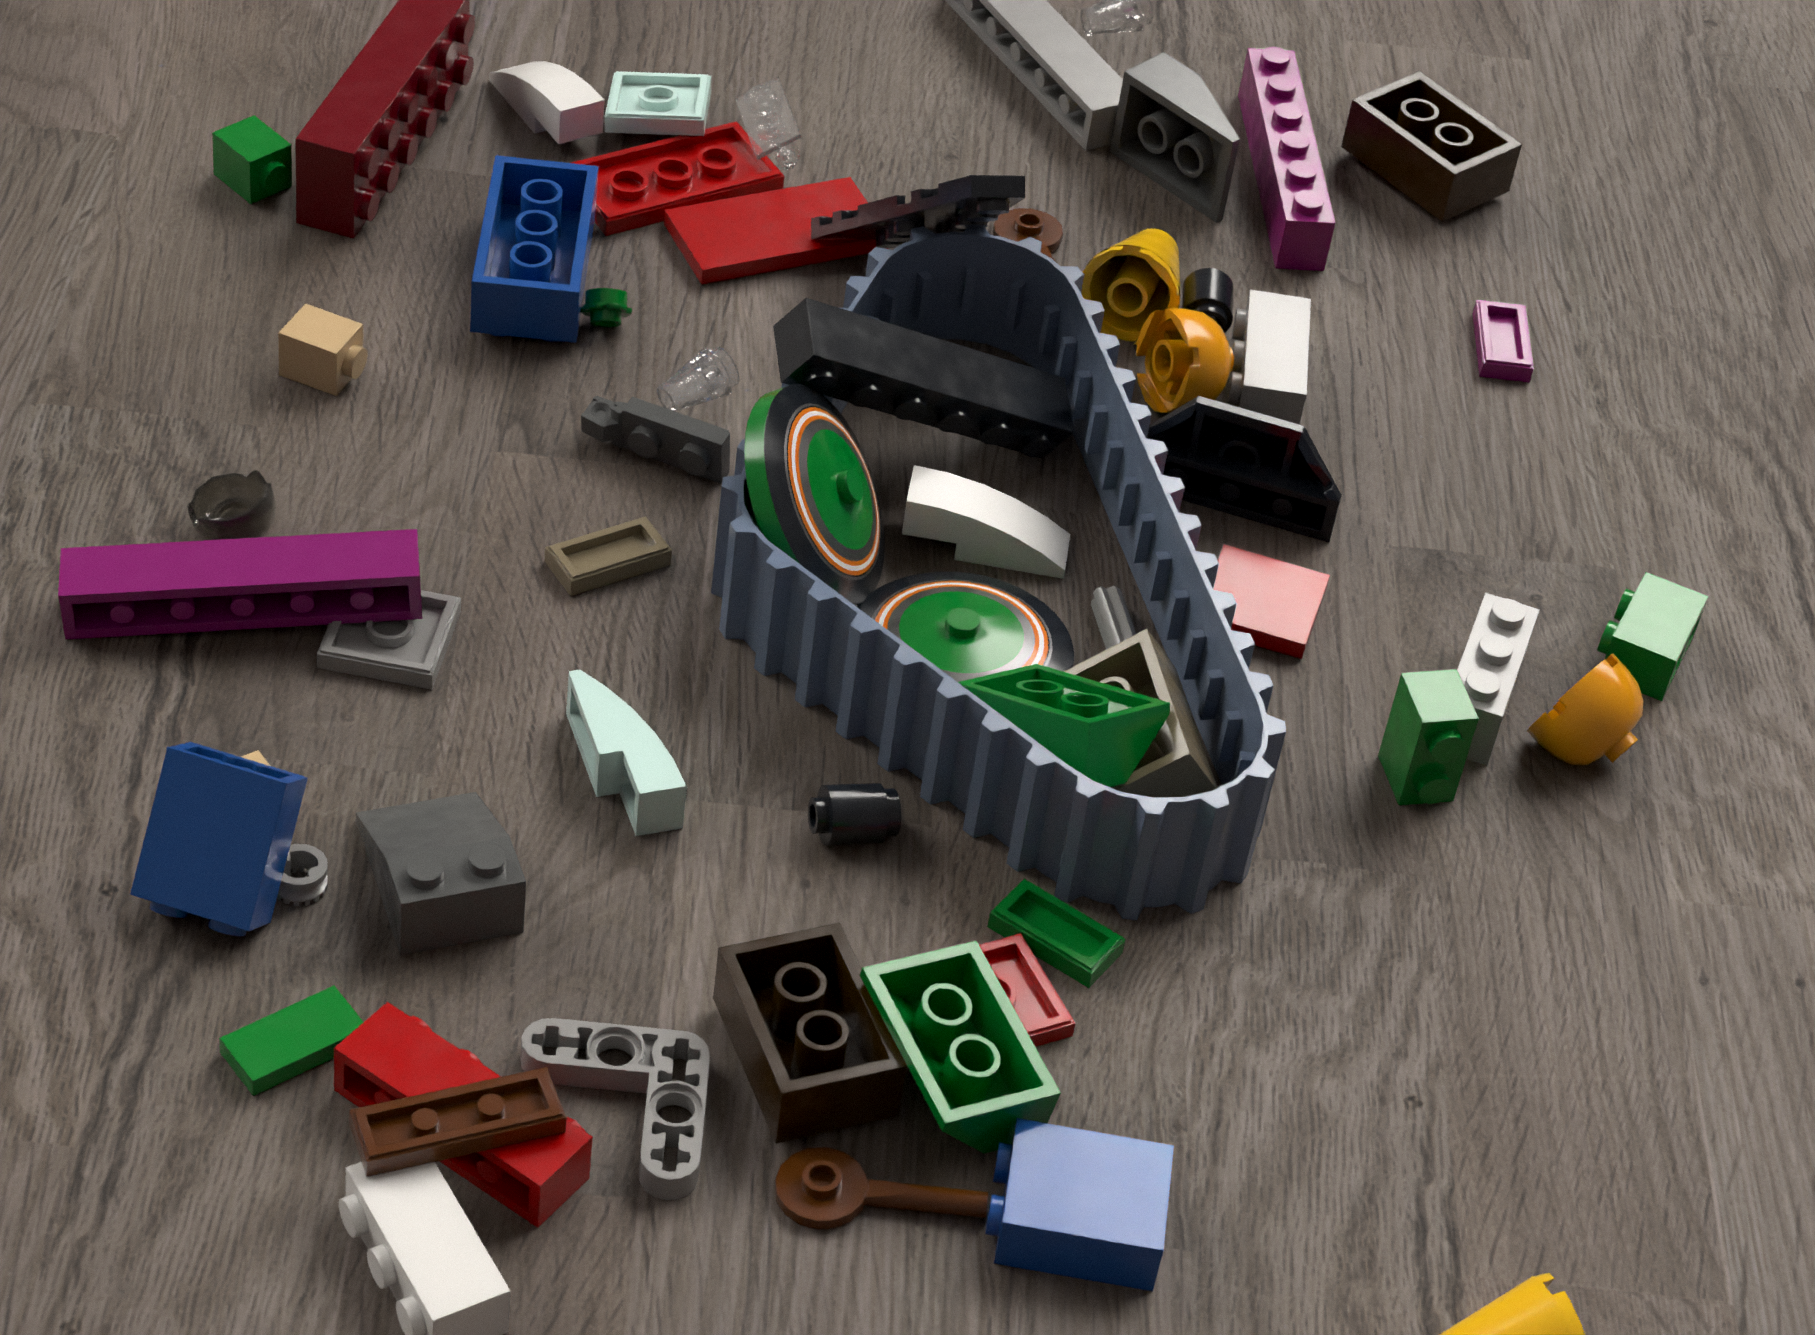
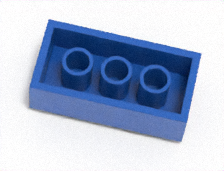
(534, 249)

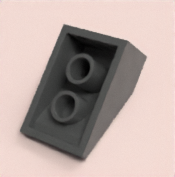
(1176, 133)
(444, 872)

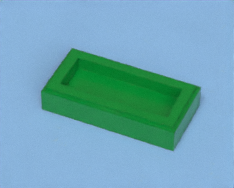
(1057, 932)
(289, 1040)

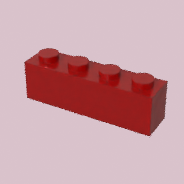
(402, 1058)

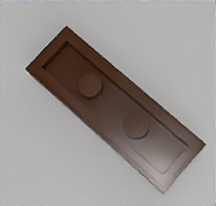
(456, 1121)

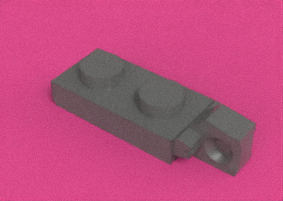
(660, 435)

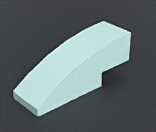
(625, 756)

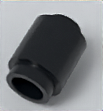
(1211, 293)
(854, 814)

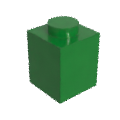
(252, 159)

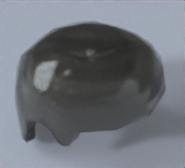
(233, 507)

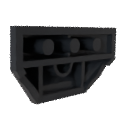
(1249, 466)

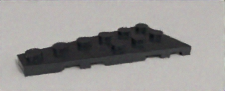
(951, 207)

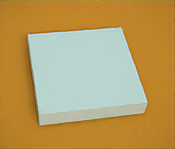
(658, 103)

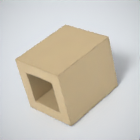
(321, 349)

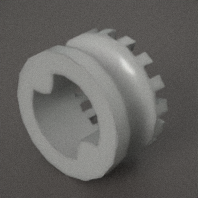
(304, 888)

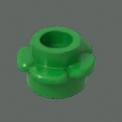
(605, 306)

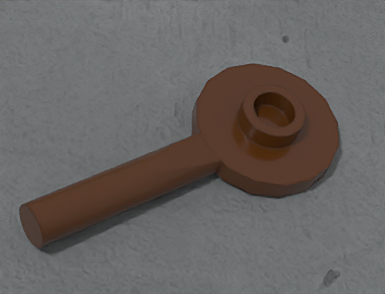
(1027, 223)
(830, 1189)

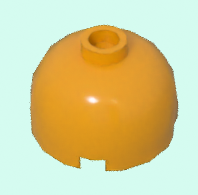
(1183, 358)
(1593, 716)

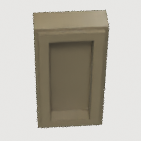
(608, 556)

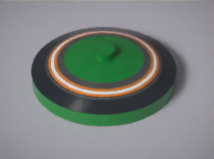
(815, 489)
(971, 623)

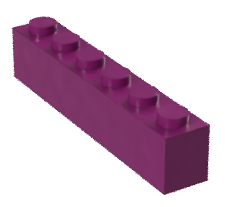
(1286, 160)
(239, 583)

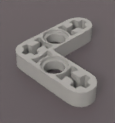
(647, 1073)

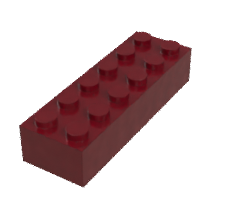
(381, 113)

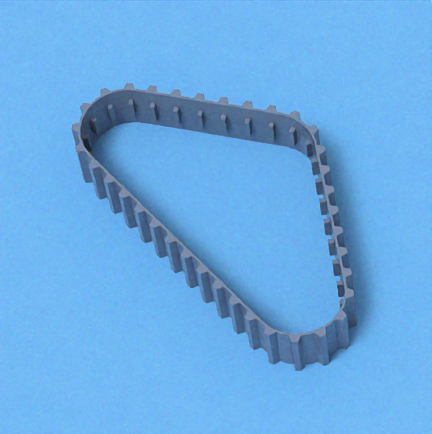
(1007, 784)

